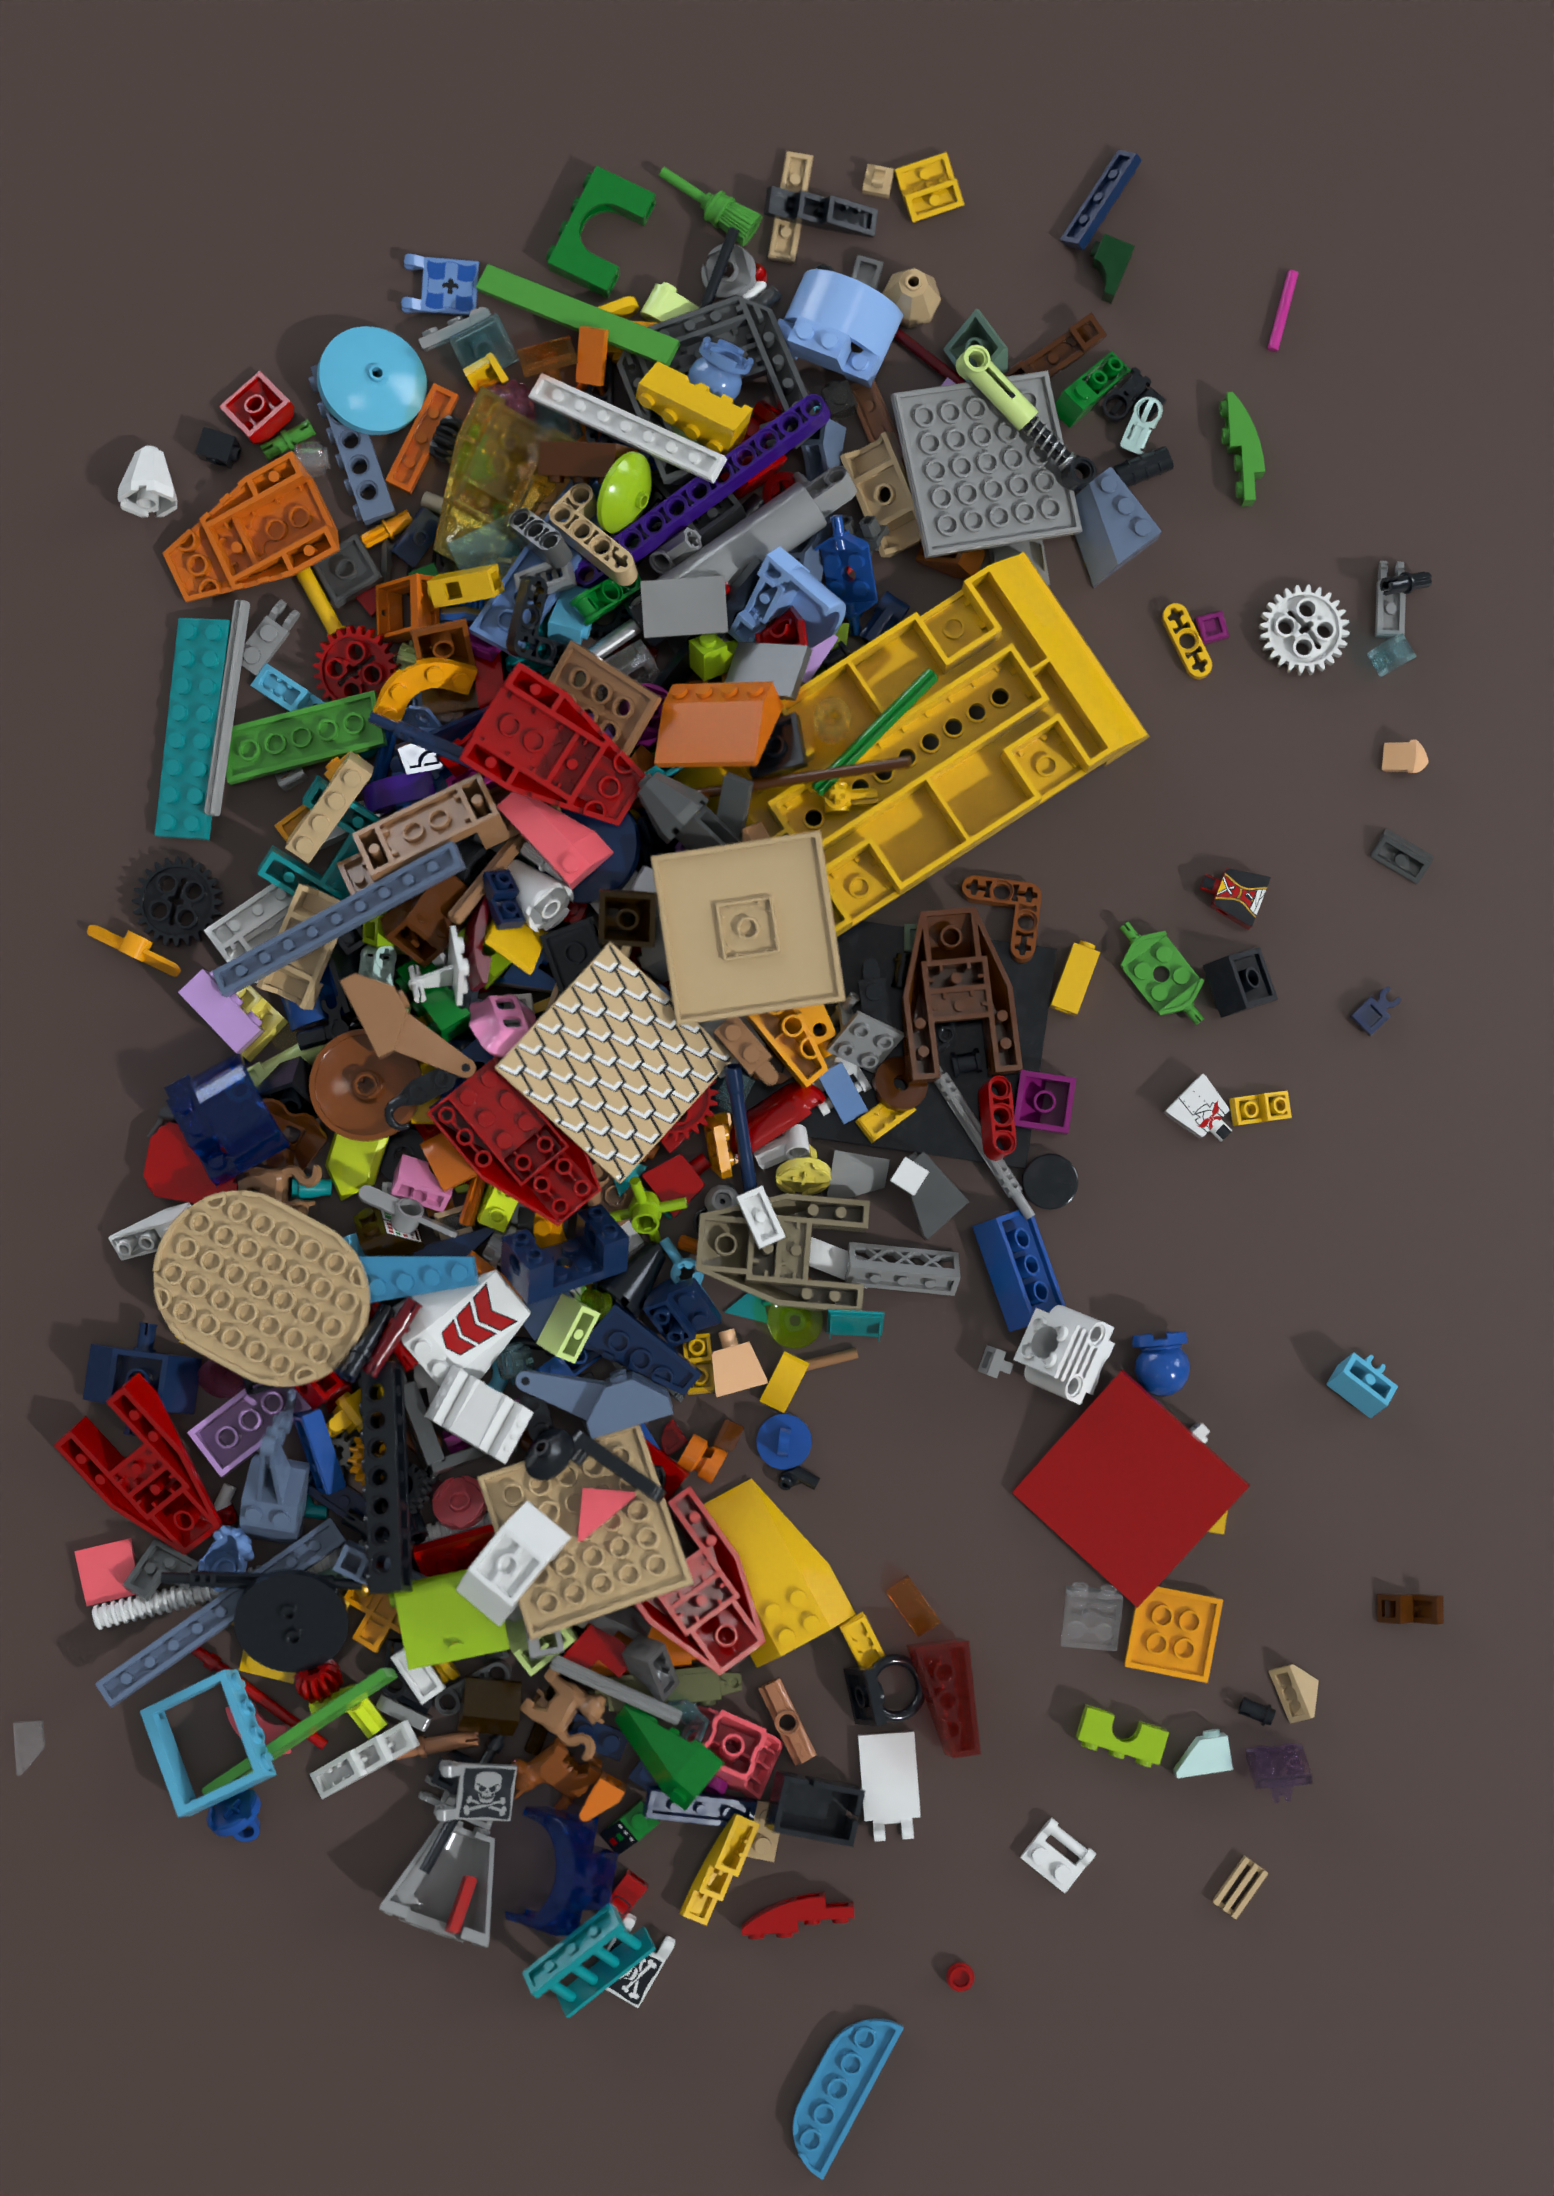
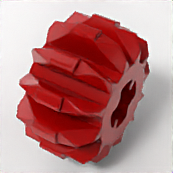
(319, 1682)

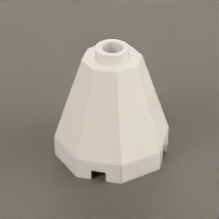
(147, 485)

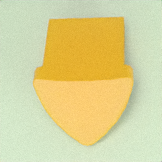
(485, 372)

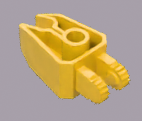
(347, 1413)

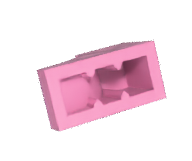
(416, 1181)

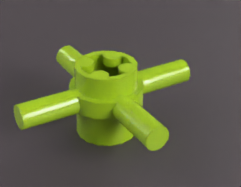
(647, 1210)

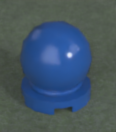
(1161, 1364)

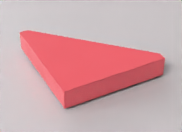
(599, 1507)

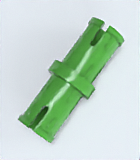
(288, 439)

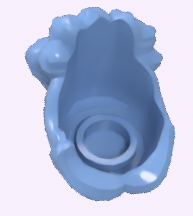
(228, 1552)

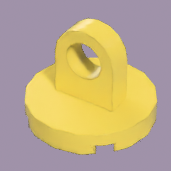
(803, 1175)

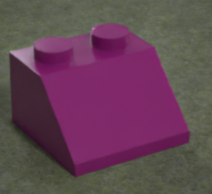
(1044, 1102)

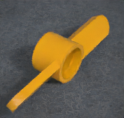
(135, 947)

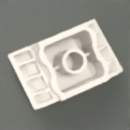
(478, 1414)

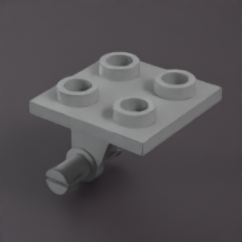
(861, 1038)

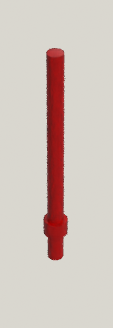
(213, 1662)

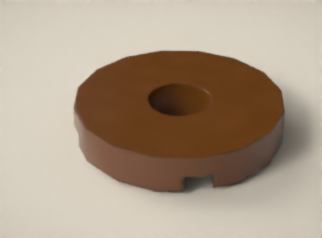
(886, 1091)

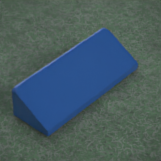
(319, 1451)

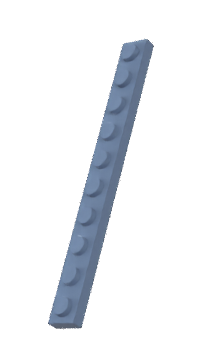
(339, 919)
(211, 1618)

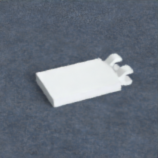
(889, 1781)

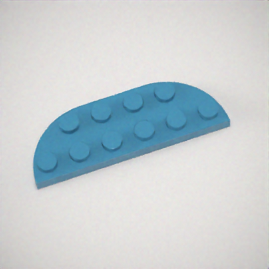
(840, 2089)

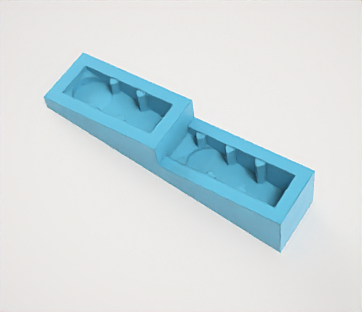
(283, 690)

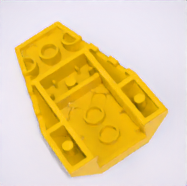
(786, 1575)

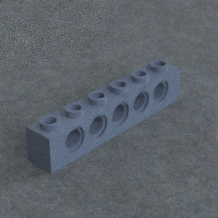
(380, 506)

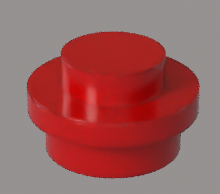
(960, 1976)

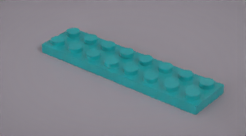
(191, 728)

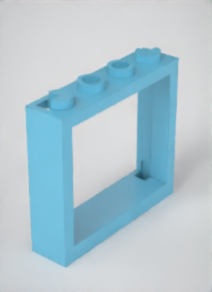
(169, 1755)

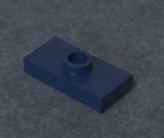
(416, 537)

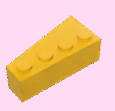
(694, 408)

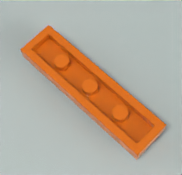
(415, 449)

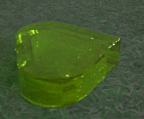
(598, 1301)

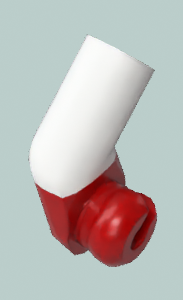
(760, 285)
(224, 1506)

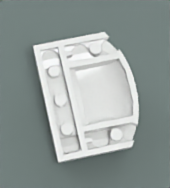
(250, 923)

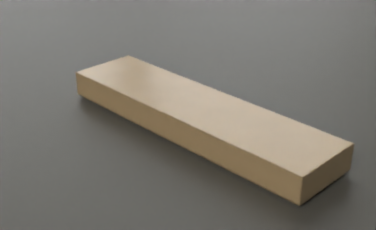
(784, 233)

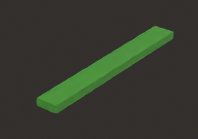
(575, 313)
(310, 1724)

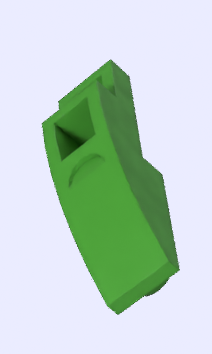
(1242, 438)

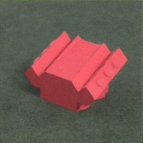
(744, 1748)

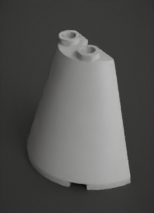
(428, 1899)

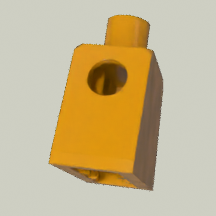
(818, 1014)

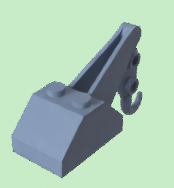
(275, 1486)

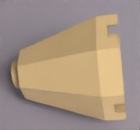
(914, 295)

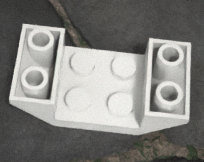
(512, 1562)

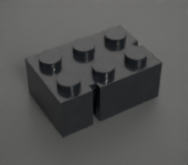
(814, 1808)

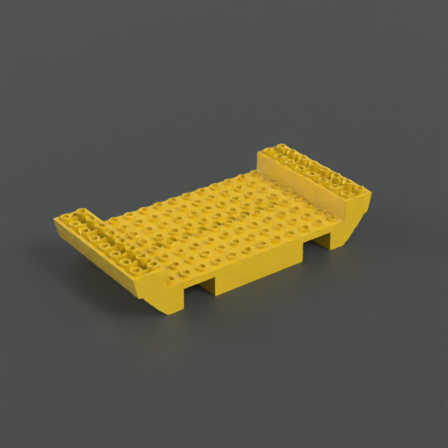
(986, 638)

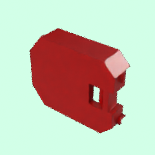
(176, 1170)

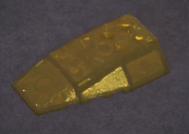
(492, 469)

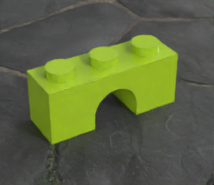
(1145, 1744)

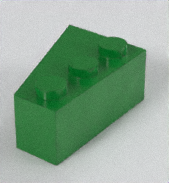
(440, 1005)

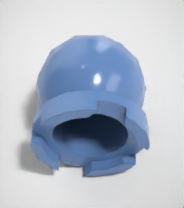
(720, 367)

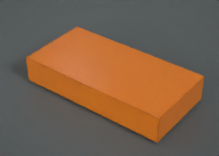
(592, 355)

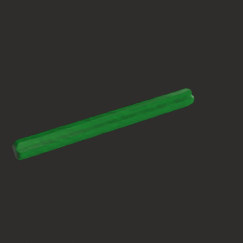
(880, 726)

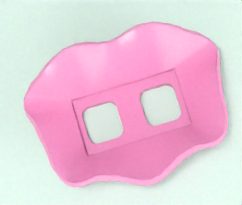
(488, 1023)

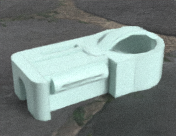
(1138, 428)

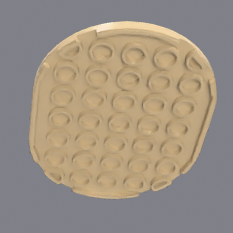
(261, 1288)

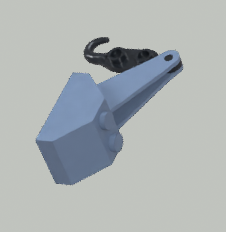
(607, 1405)

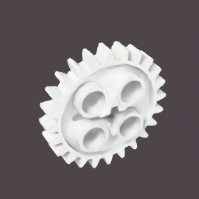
(1323, 614)

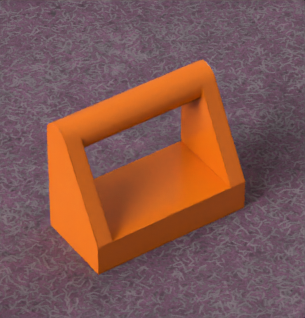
(605, 1794)

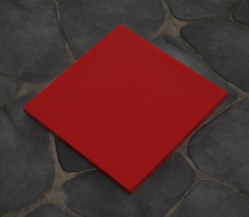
(1130, 1488)

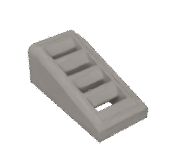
(558, 583)

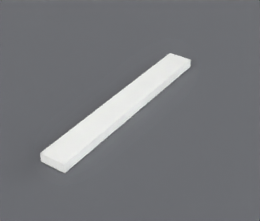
(628, 428)

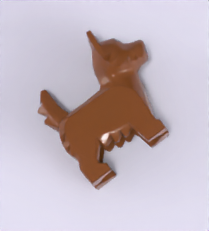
(559, 1770)

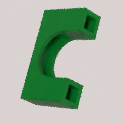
(602, 194)

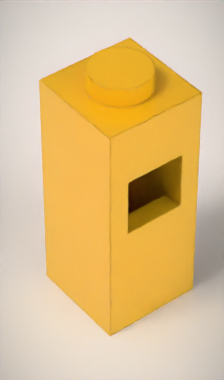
(465, 585)
(1075, 978)

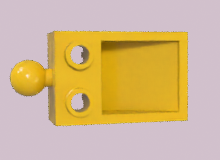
(518, 945)

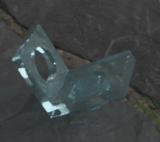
(692, 1718)

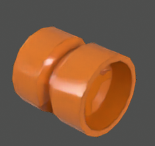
(702, 1458)

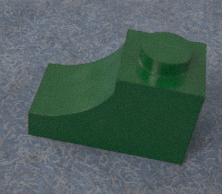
(1111, 260)

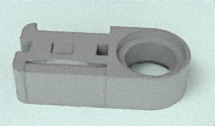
(403, 1712)

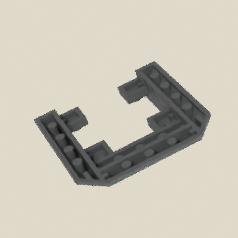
(737, 322)

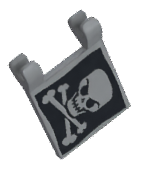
(482, 1791)

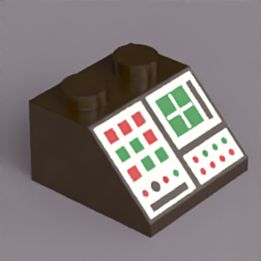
(380, 1238)

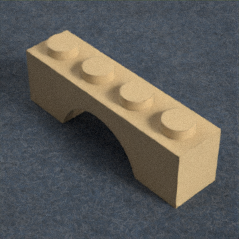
(330, 807)

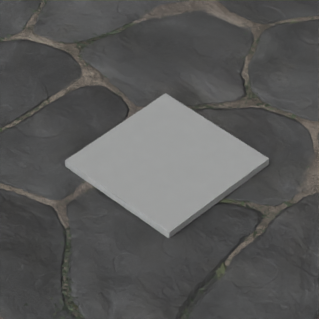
(976, 474)

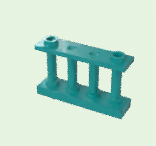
(577, 1948)

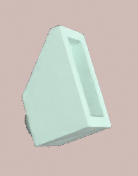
(1205, 1755)

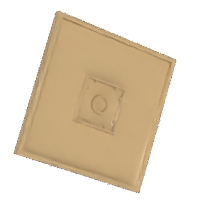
(748, 928)

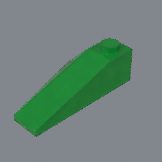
(675, 1764)

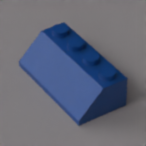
(1018, 1267)

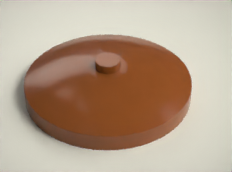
(354, 1086)

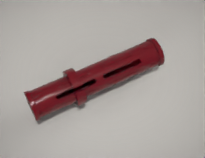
(391, 1337)

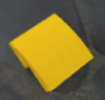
(929, 187)

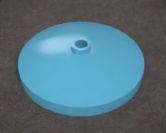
(371, 380)

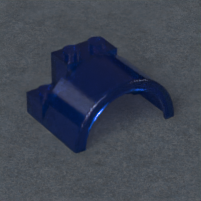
(228, 1112)

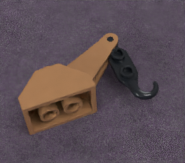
(395, 1030)

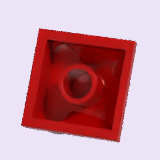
(258, 409)

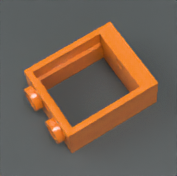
(390, 601)

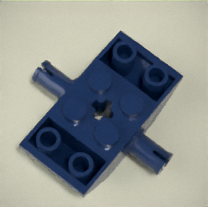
(170, 1375)

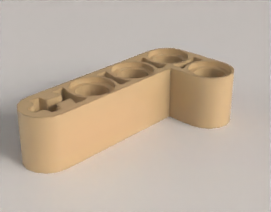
(596, 540)

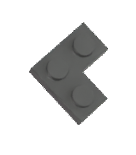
(157, 1559)

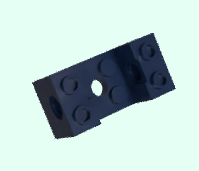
(593, 1255)

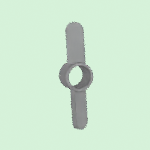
(405, 1212)

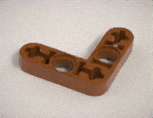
(1020, 907)

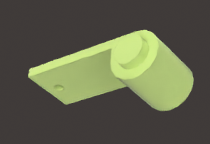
(665, 304)

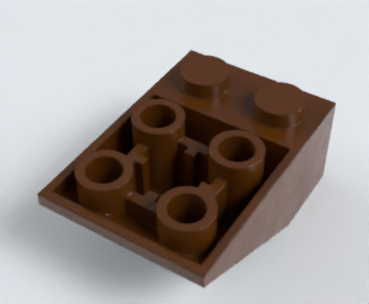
(422, 923)

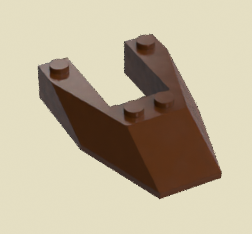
(952, 979)

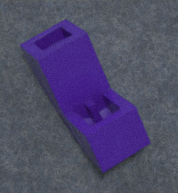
(397, 790)

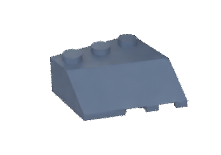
(1112, 526)

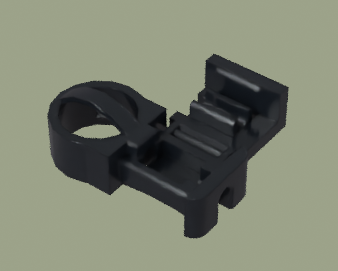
(1136, 390)

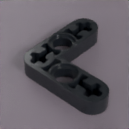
(529, 632)

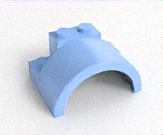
(831, 314)
(785, 584)

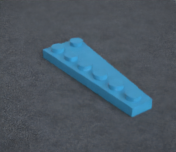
(415, 1275)

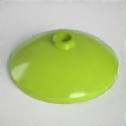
(624, 492)

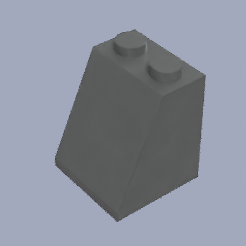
(935, 1199)

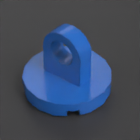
(784, 1441)
(234, 1815)

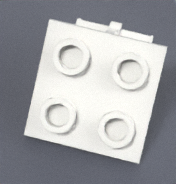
(451, 975)

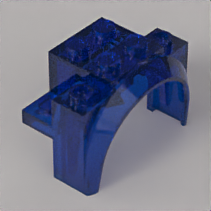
(582, 1873)

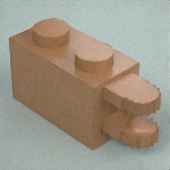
(747, 1050)

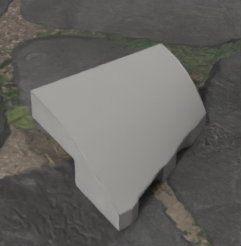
(856, 1174)

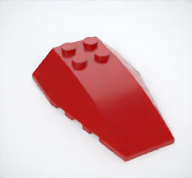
(551, 750)

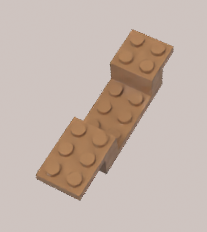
(426, 826)

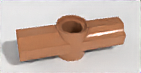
(780, 1704)

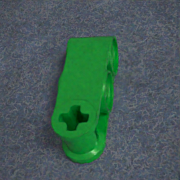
(602, 599)

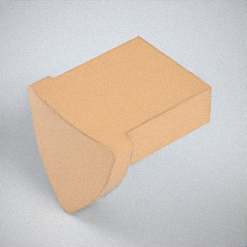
(1404, 757)

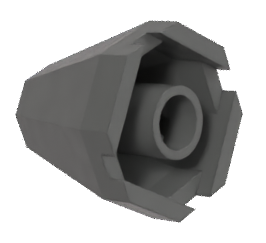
(669, 804)

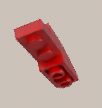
(784, 1915)

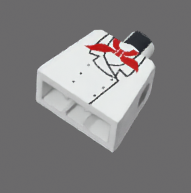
(1200, 1110)

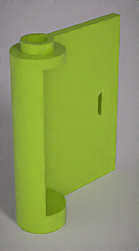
(441, 1616)

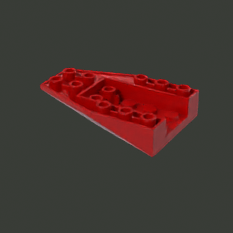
(516, 1145)

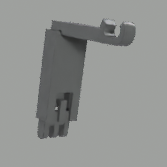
(426, 1441)

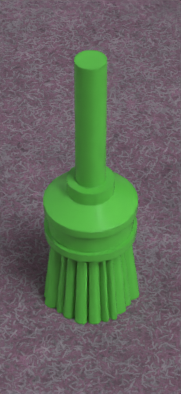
(719, 208)

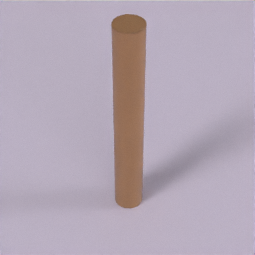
(831, 1359)

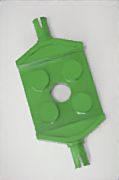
(1156, 951)

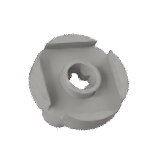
(742, 277)

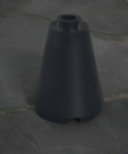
(635, 1284)

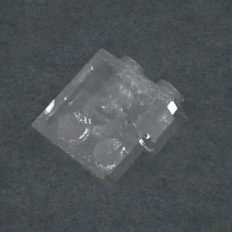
(1091, 1617)

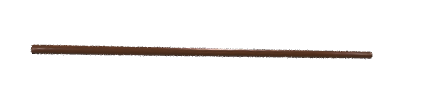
(810, 776)

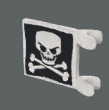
(637, 1981)

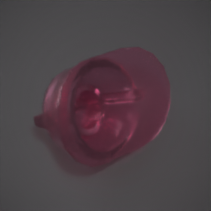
(219, 1380)

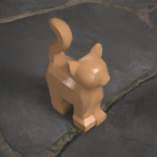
(275, 1183)
(561, 1709)

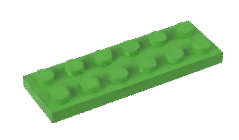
(303, 737)

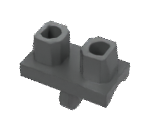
(867, 530)

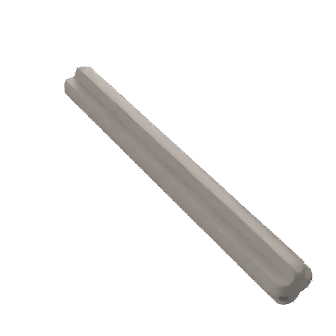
(616, 1689)

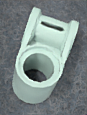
(376, 966)

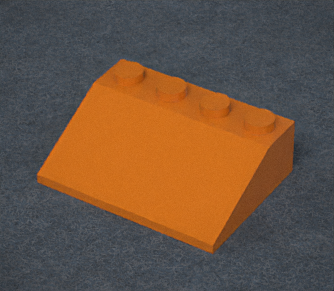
(716, 724)

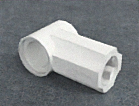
(789, 1146)

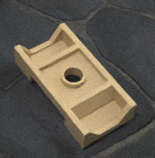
(880, 467)
(302, 978)

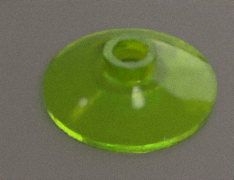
(794, 1336)

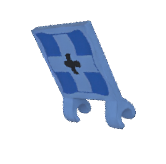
(446, 285)

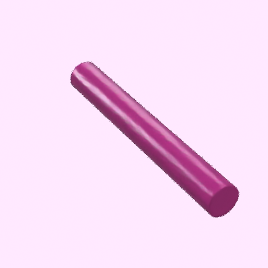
(1282, 311)

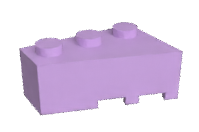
(222, 1013)

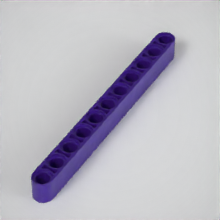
(718, 491)

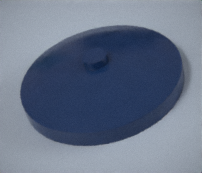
(619, 867)

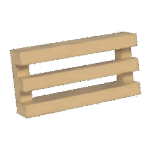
(1217, 1900)

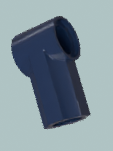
(887, 614)

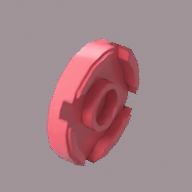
(459, 1503)

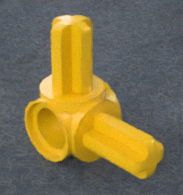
(841, 798)

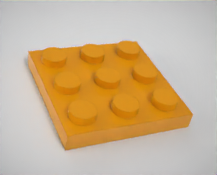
(1174, 1634)

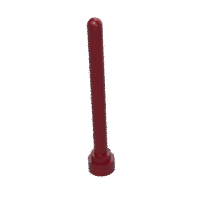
(927, 357)

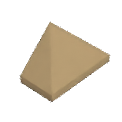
(1296, 1692)

